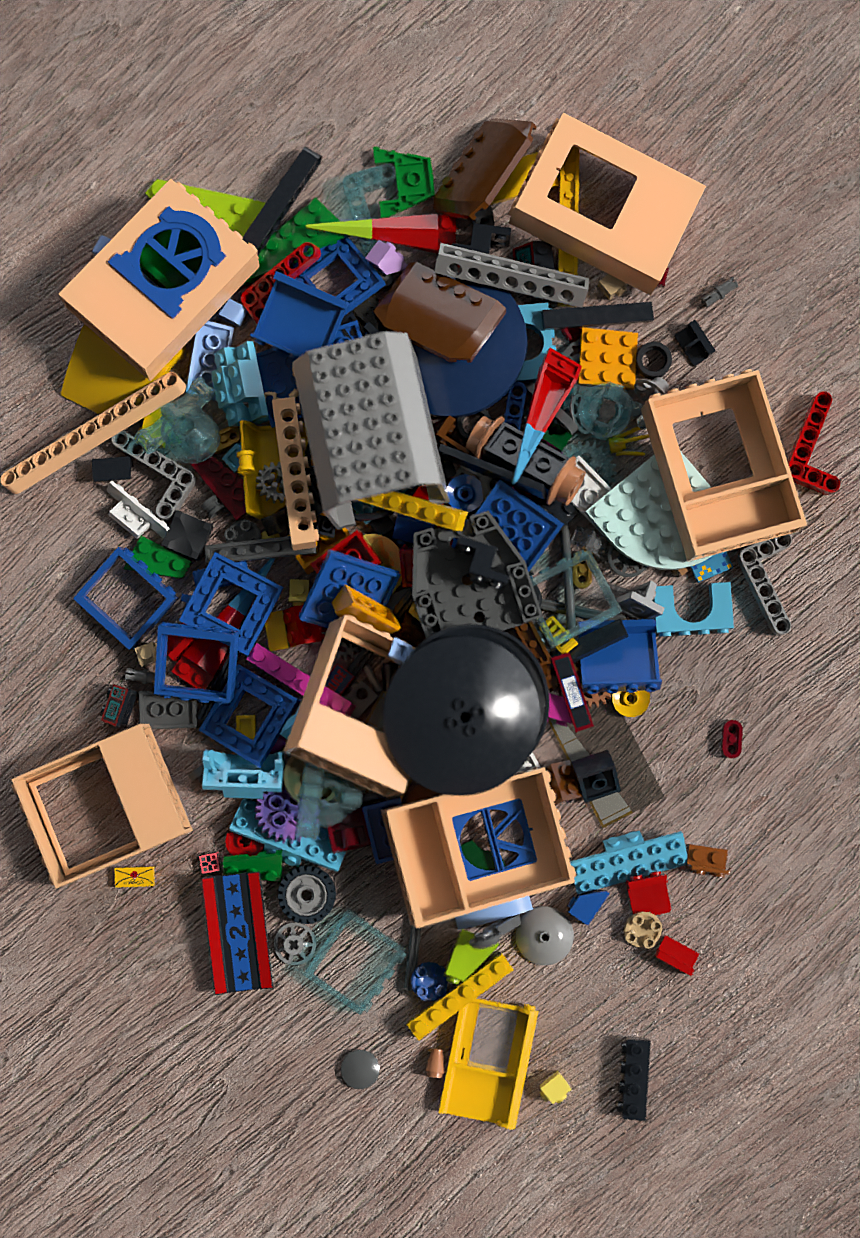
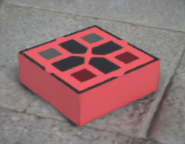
(209, 863)

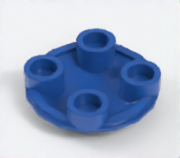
(429, 981)

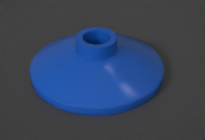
(469, 484)

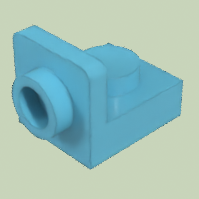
(231, 457)

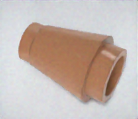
(435, 1064)

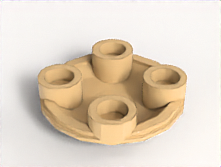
(643, 930)

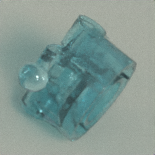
(593, 400)

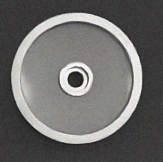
(534, 925)

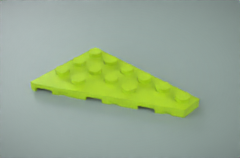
(234, 210)

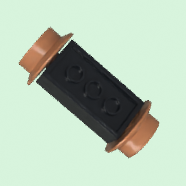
(500, 445)

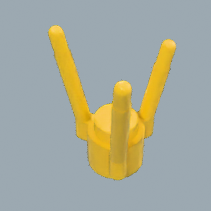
(617, 443)

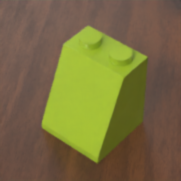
(464, 958)

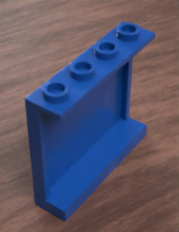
(298, 317)
(625, 665)

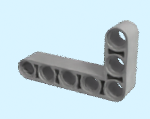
(160, 467)
(764, 581)

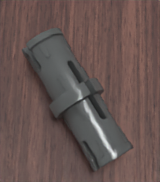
(719, 292)

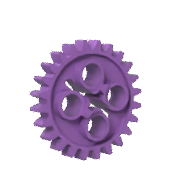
(285, 813)

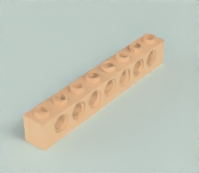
(289, 408)

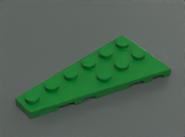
(295, 234)

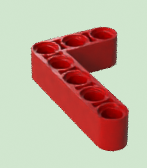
(286, 266)
(808, 446)

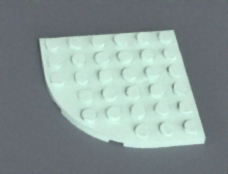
(640, 518)

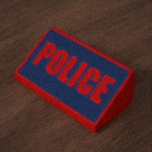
(339, 679)

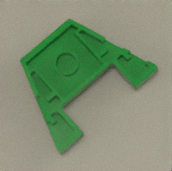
(413, 180)

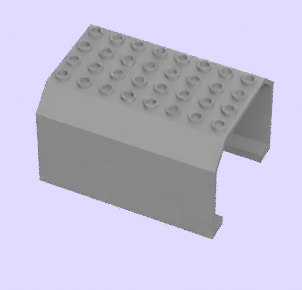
(367, 422)

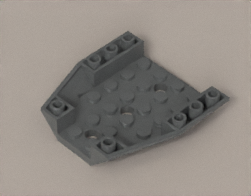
(447, 602)

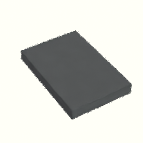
(166, 712)

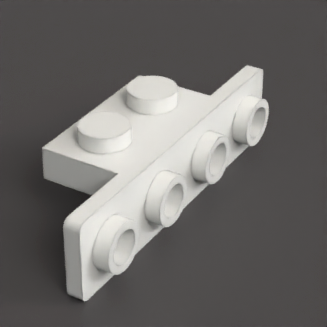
(132, 514)

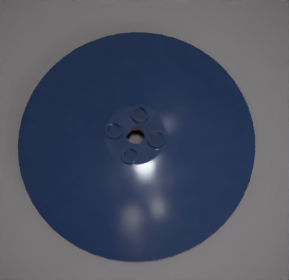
(471, 387)

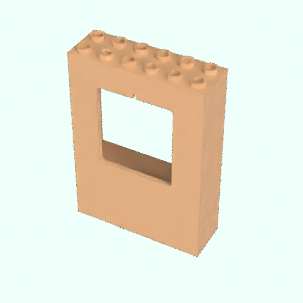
(647, 226)
(736, 511)

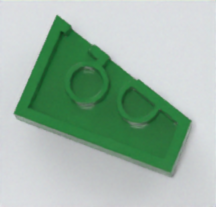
(159, 559)
(268, 864)

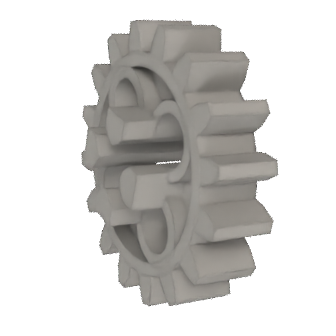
(266, 477)

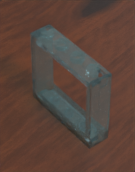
(563, 565)
(386, 974)

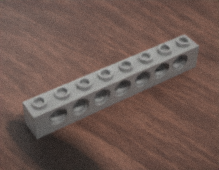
(511, 275)

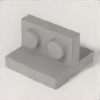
(639, 602)

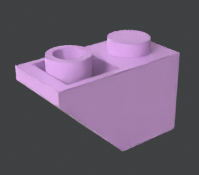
(385, 258)

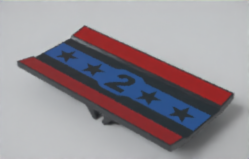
(237, 932)

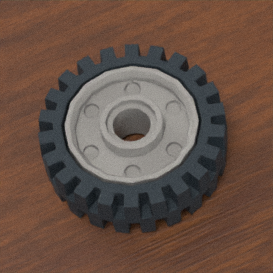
(295, 905)

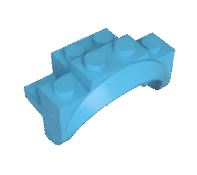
(239, 381)
(240, 777)

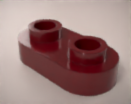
(733, 739)

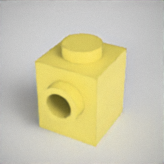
(554, 1088)

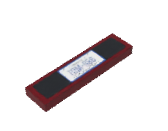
(572, 692)

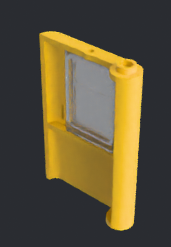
(494, 1062)

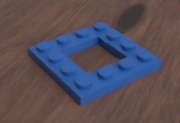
(367, 281)
(220, 568)
(259, 748)

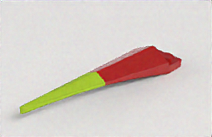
(415, 232)

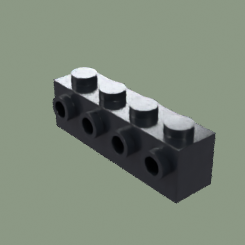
(635, 1078)

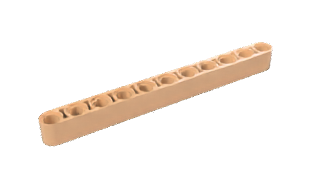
(93, 433)

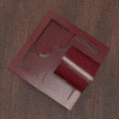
(349, 833)

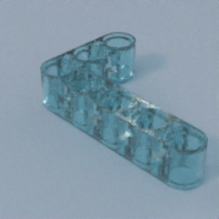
(361, 188)

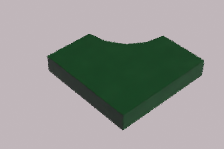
(478, 857)

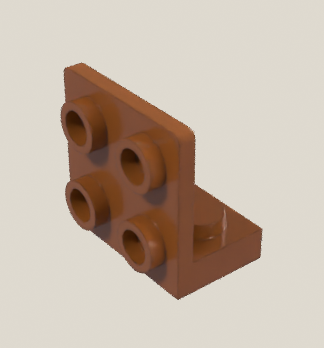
(707, 859)

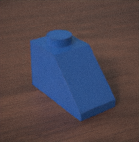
(587, 905)

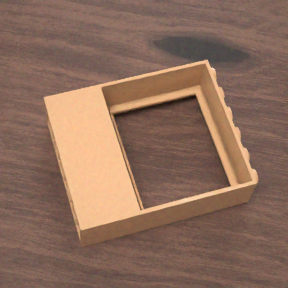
(336, 740)
(140, 783)

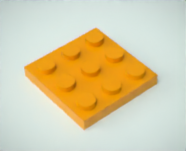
(607, 357)

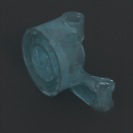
(178, 419)
(320, 813)

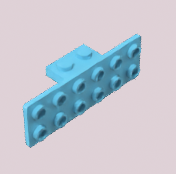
(292, 854)
(628, 857)

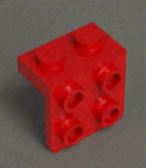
(299, 631)
(649, 893)

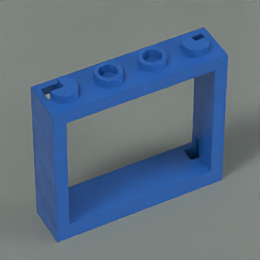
(154, 579)
(186, 693)

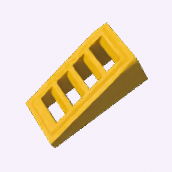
(554, 625)

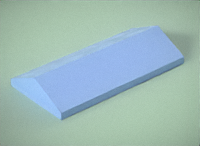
(207, 342)

